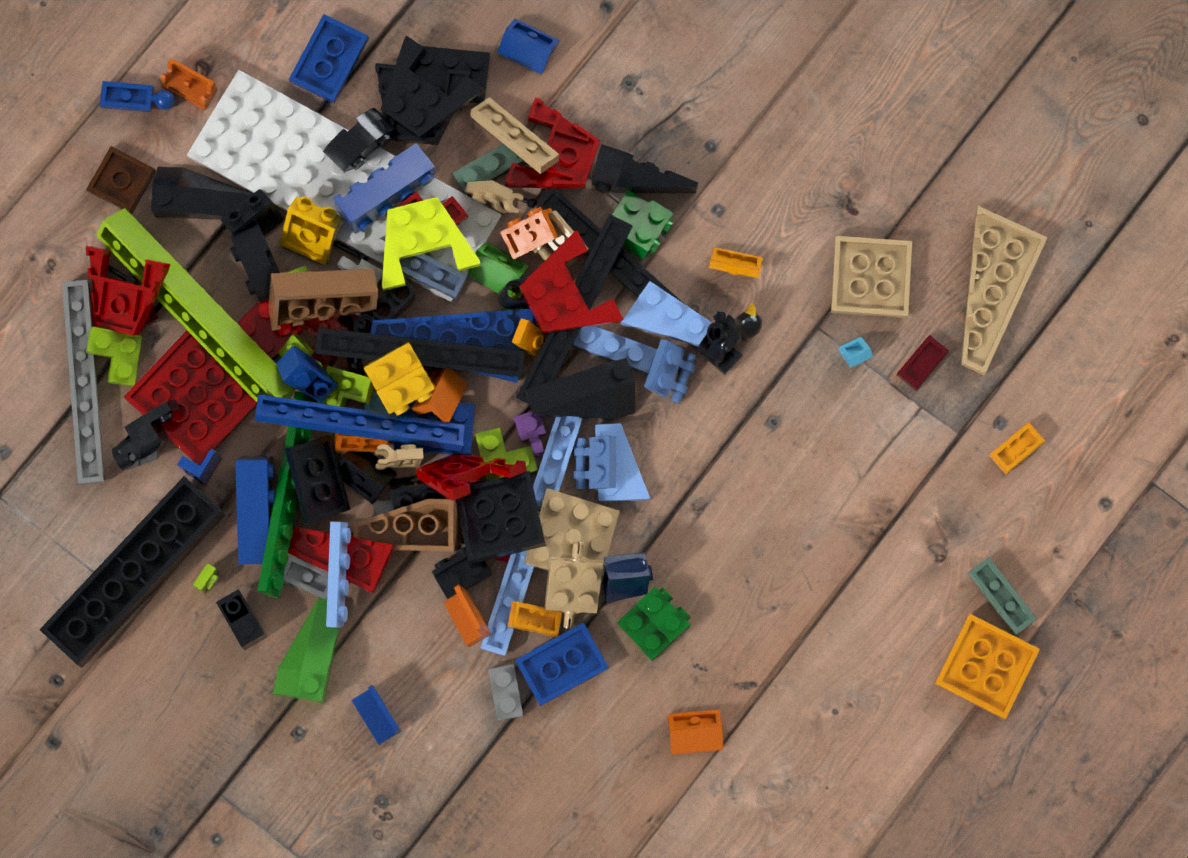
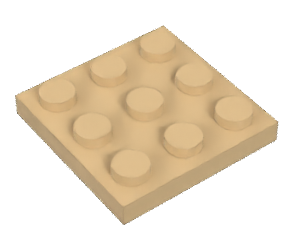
(871, 276)
(571, 520)

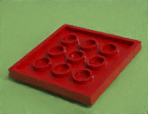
(207, 395)

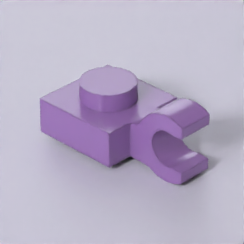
(530, 429)

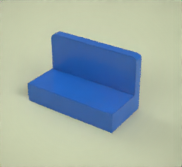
(527, 46)
(203, 472)
(376, 715)

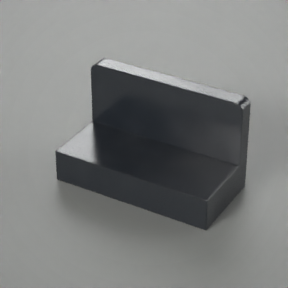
(361, 475)

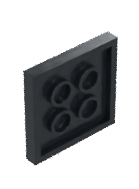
(500, 518)

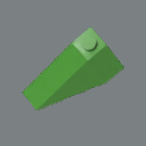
(309, 660)

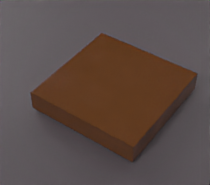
(121, 180)

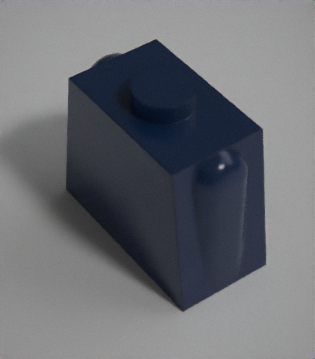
(625, 576)

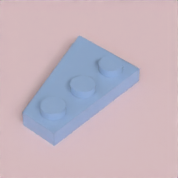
(663, 314)
(628, 477)

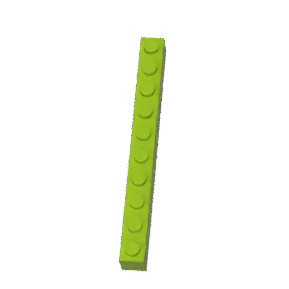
(195, 308)

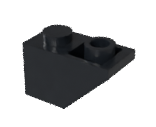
(241, 619)

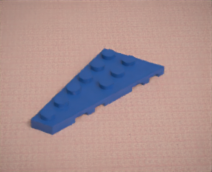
(478, 328)

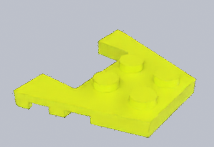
(419, 230)

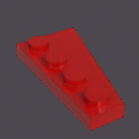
(367, 557)

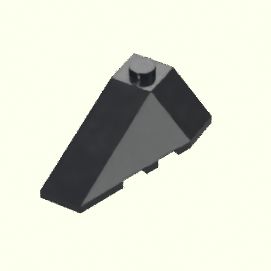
(619, 173)
(192, 195)
(593, 393)

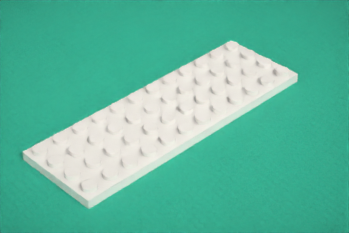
(278, 147)

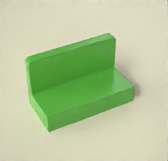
(496, 268)

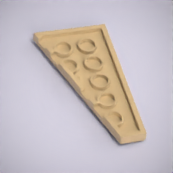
(999, 271)

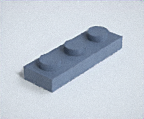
(434, 274)

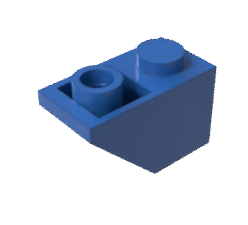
(305, 374)

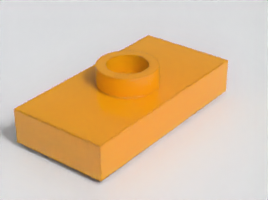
(735, 262)
(529, 338)
(1017, 448)
(534, 619)

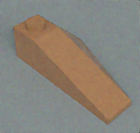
(416, 527)

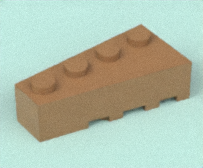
(320, 294)

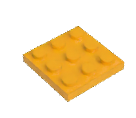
(987, 666)

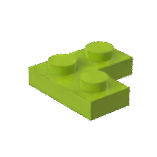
(122, 350)
(349, 386)
(492, 447)

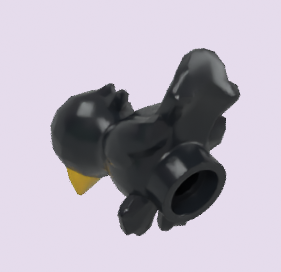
(728, 332)

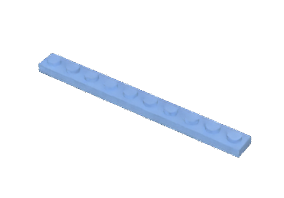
(517, 573)

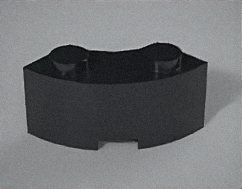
(352, 147)
(257, 260)

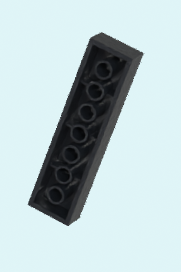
(132, 572)

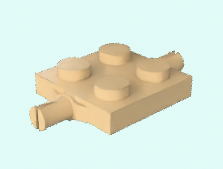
(573, 585)

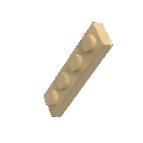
(515, 135)

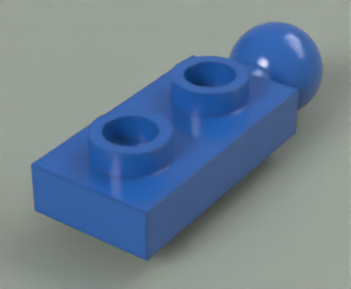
(134, 97)

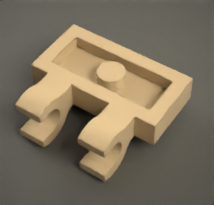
(494, 193)
(406, 457)

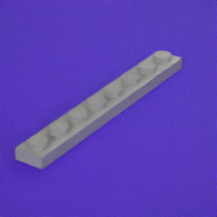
(83, 383)

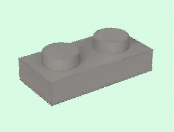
(306, 577)
(505, 692)

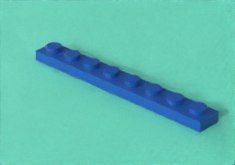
(359, 422)

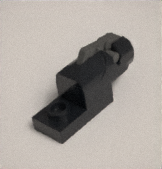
(144, 437)

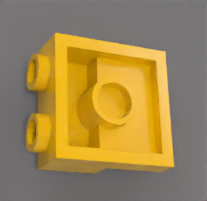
(310, 229)
(399, 379)

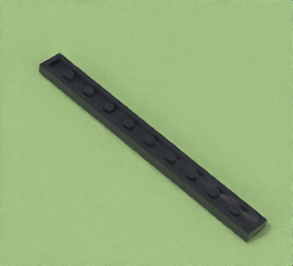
(625, 268)

